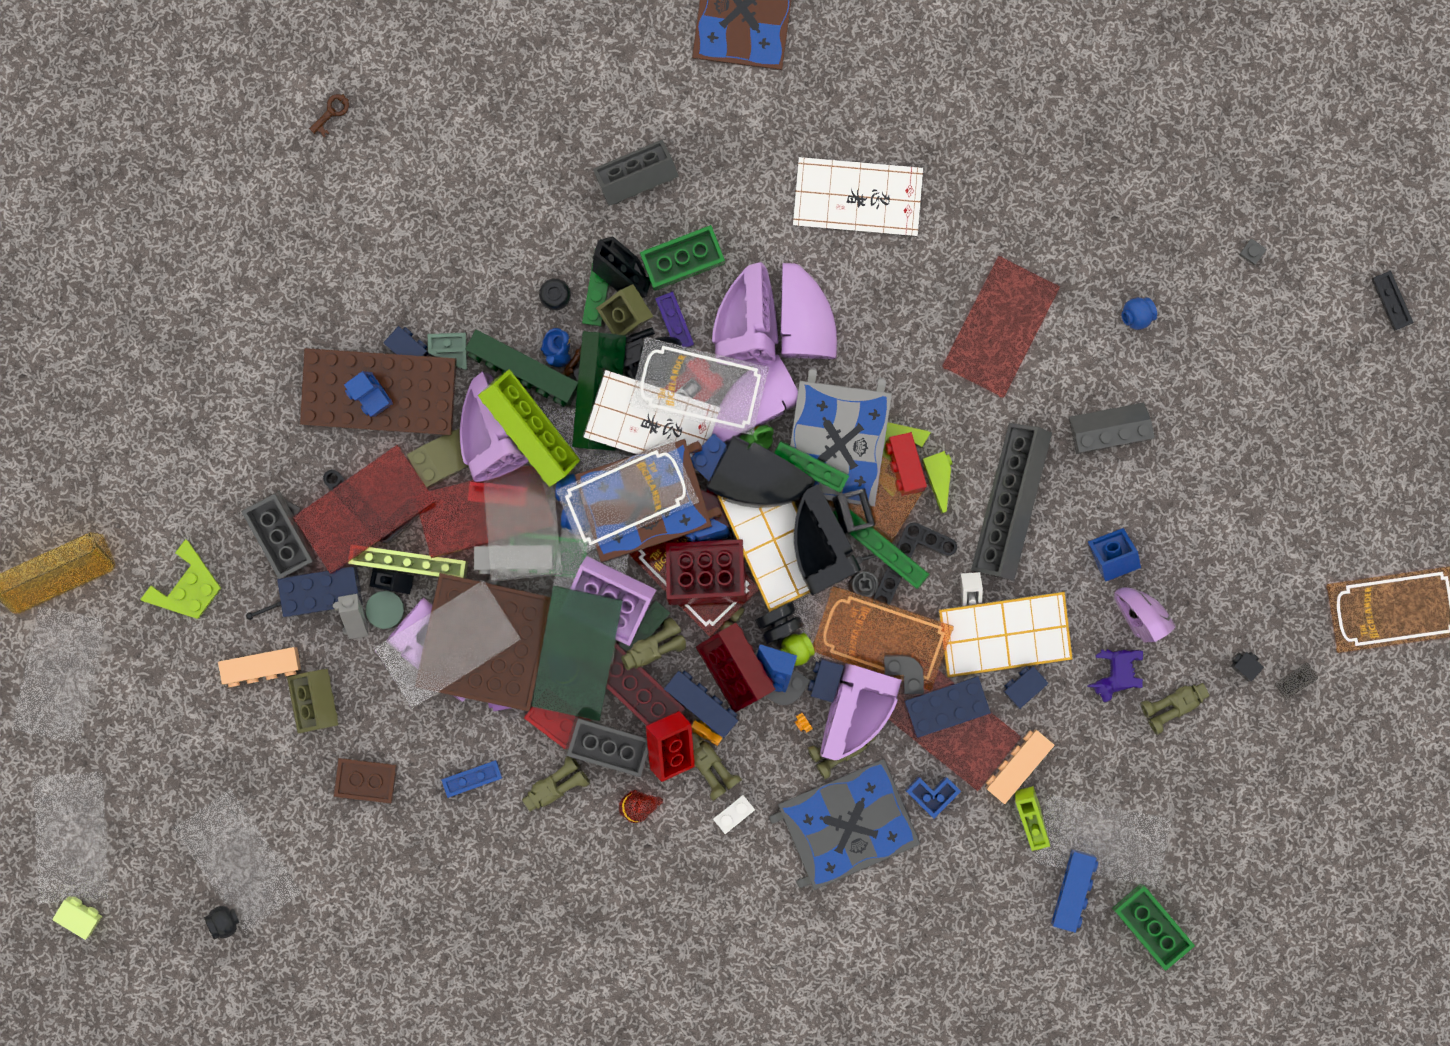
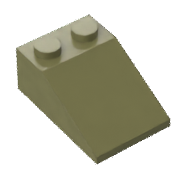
(438, 459)

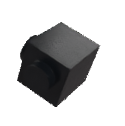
(1247, 665)

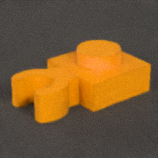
(802, 723)
(703, 731)

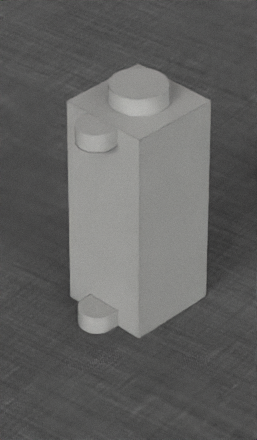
(352, 616)

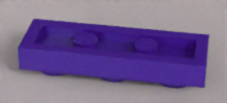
(674, 319)

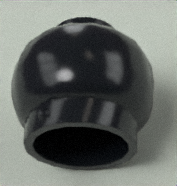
(554, 294)
(222, 922)

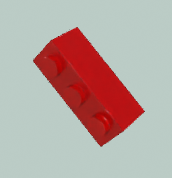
(905, 464)

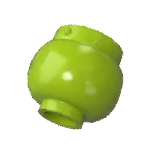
(798, 645)

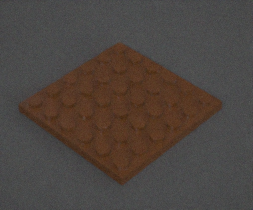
(511, 674)

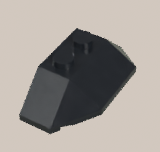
(619, 266)

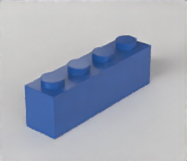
(1074, 890)

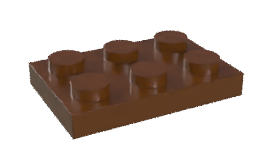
(365, 780)

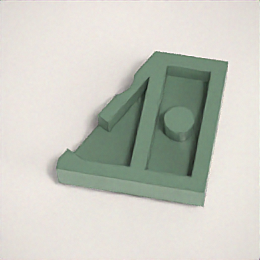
(449, 346)

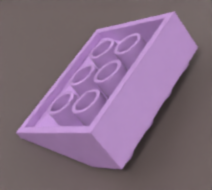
(605, 581)

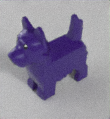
(1121, 673)

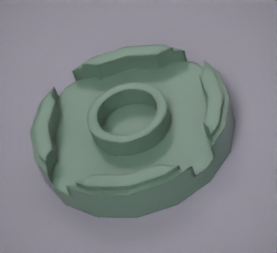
(384, 609)

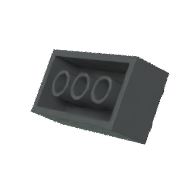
(279, 534)
(607, 746)

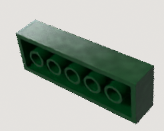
(598, 353)
(527, 370)

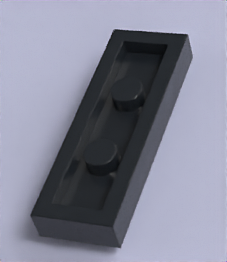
(1392, 300)

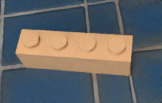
(258, 666)
(1019, 766)

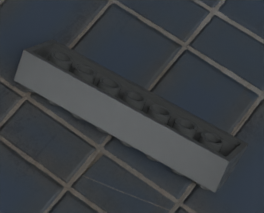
(1011, 501)

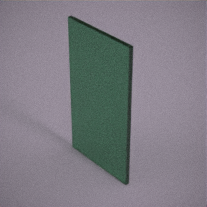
(576, 653)

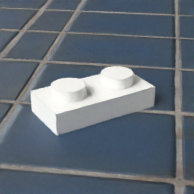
(734, 814)

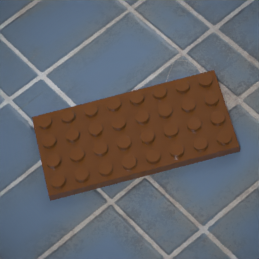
(417, 386)

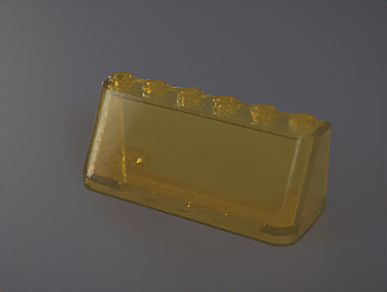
(55, 572)

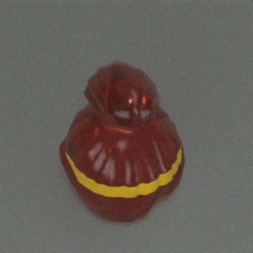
(638, 806)

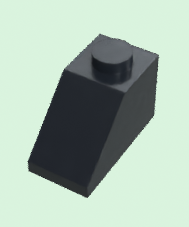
(391, 581)

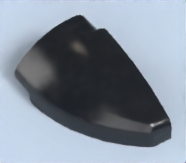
(757, 477)
(821, 544)

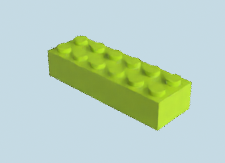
(529, 428)

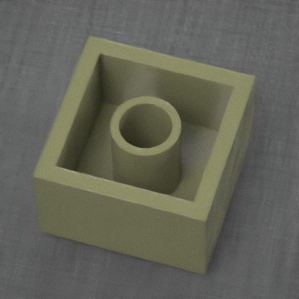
(624, 311)

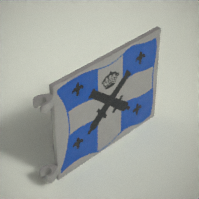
(843, 430)

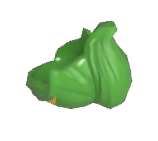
(761, 436)

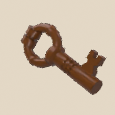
(318, 125)
(569, 368)

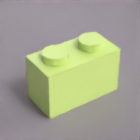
(77, 917)

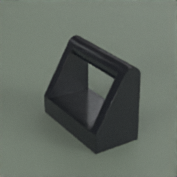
(844, 515)

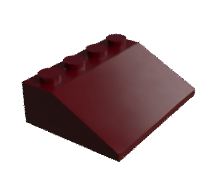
(705, 572)
(735, 667)

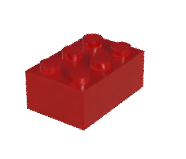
(670, 746)

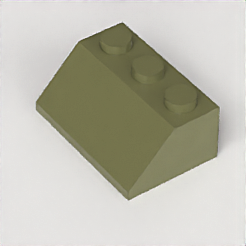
(312, 700)

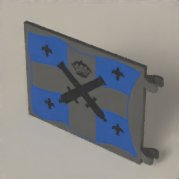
(847, 824)

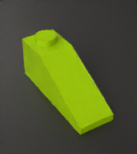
(938, 473)
(1032, 818)

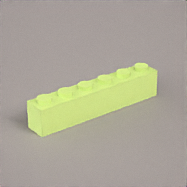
(410, 562)

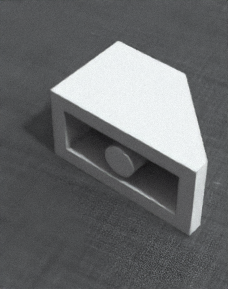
(971, 588)

